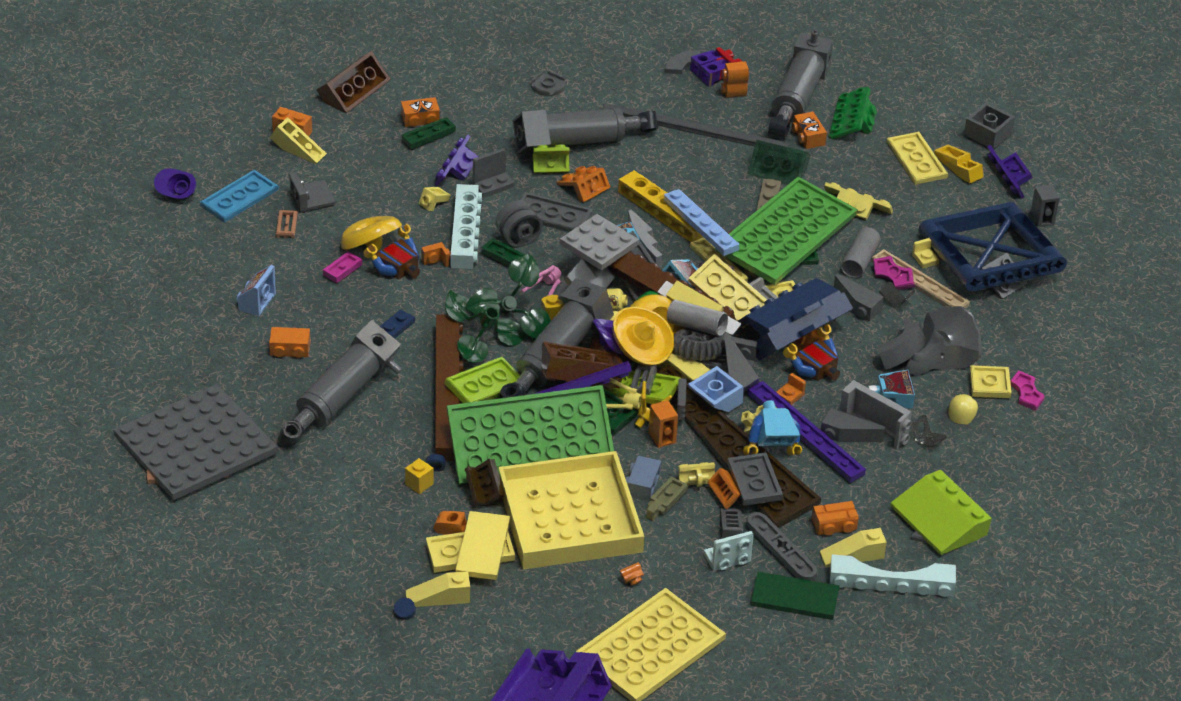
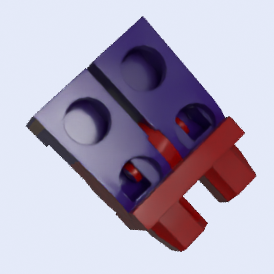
(710, 64)

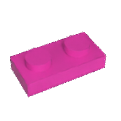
(342, 267)

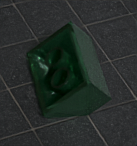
(778, 162)

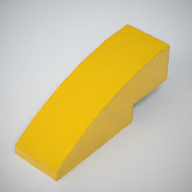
(960, 163)

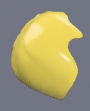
(962, 409)

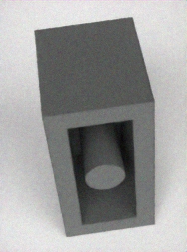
(1044, 205)

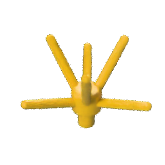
(644, 412)

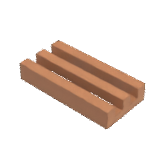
(286, 233)

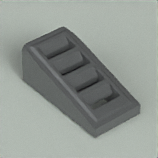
(729, 526)

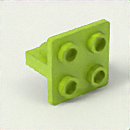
(551, 159)

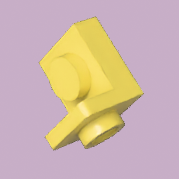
(431, 196)
(923, 253)

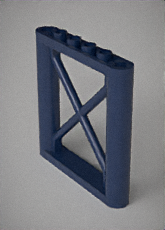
(1042, 262)

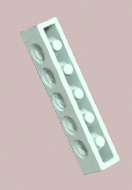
(466, 226)

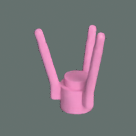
(549, 276)

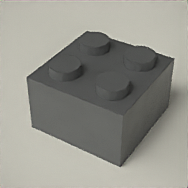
(989, 125)

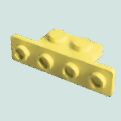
(863, 203)

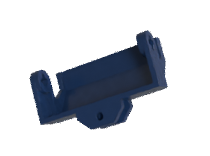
(795, 314)

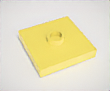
(990, 381)

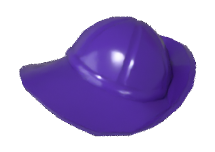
(606, 336)

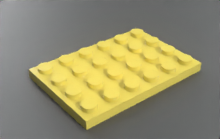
(653, 644)

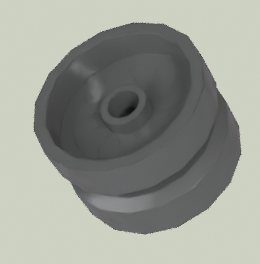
(518, 223)

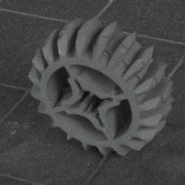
(697, 345)

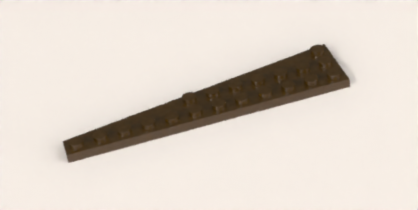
(728, 441)

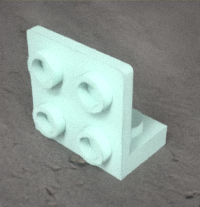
(730, 551)

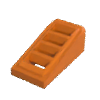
(716, 484)

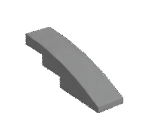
(644, 232)

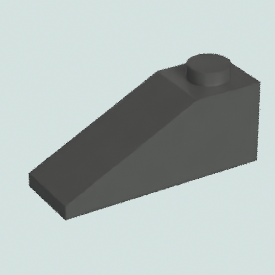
(865, 302)
(738, 366)
(849, 428)

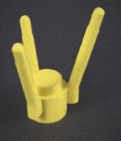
(630, 400)

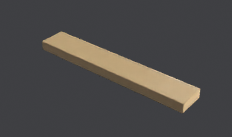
(928, 285)

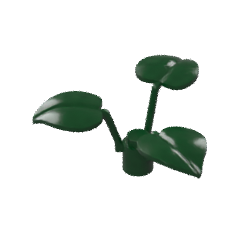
(526, 272)
(470, 348)

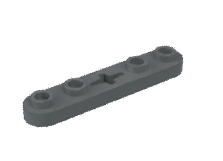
(771, 537)

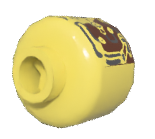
(617, 299)

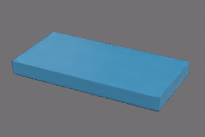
(239, 195)

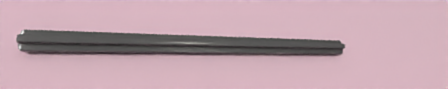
(699, 128)

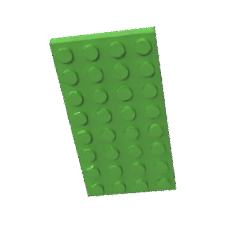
(788, 229)
(529, 428)

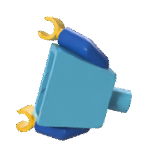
(774, 428)

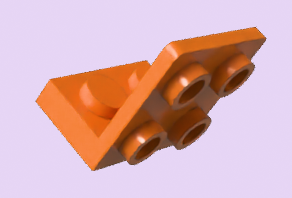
(586, 181)

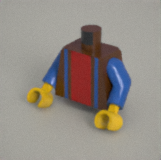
(398, 258)
(817, 359)

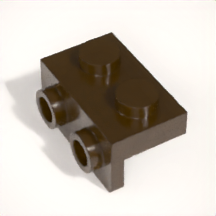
(485, 483)

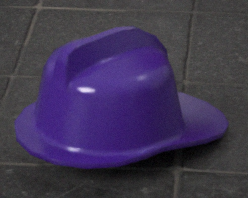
(175, 183)

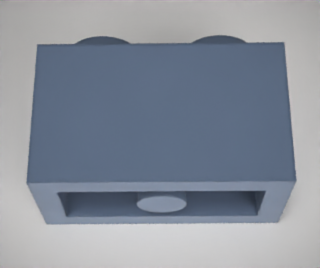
(643, 477)

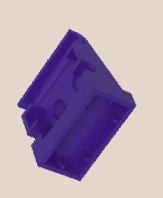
(555, 678)

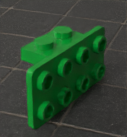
(853, 113)

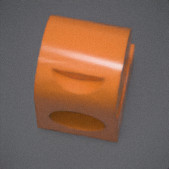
(450, 522)

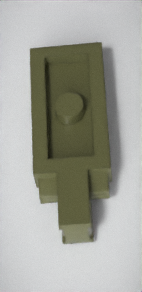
(665, 497)

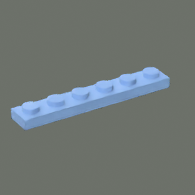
(701, 222)

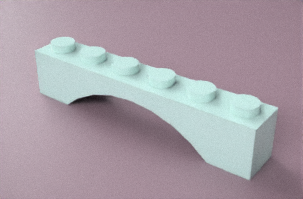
(934, 579)

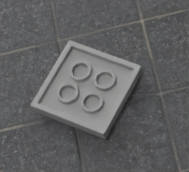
(599, 241)

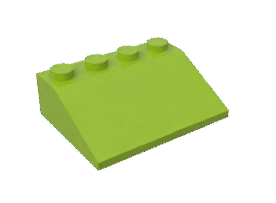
(942, 513)

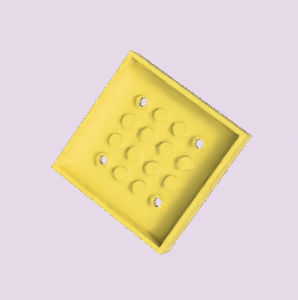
(573, 503)

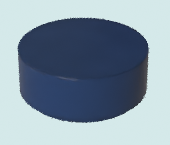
(436, 461)
(405, 608)

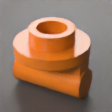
(632, 574)

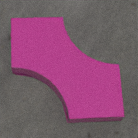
(888, 269)
(1029, 395)

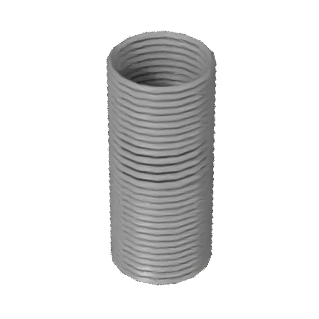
(860, 252)
(697, 318)

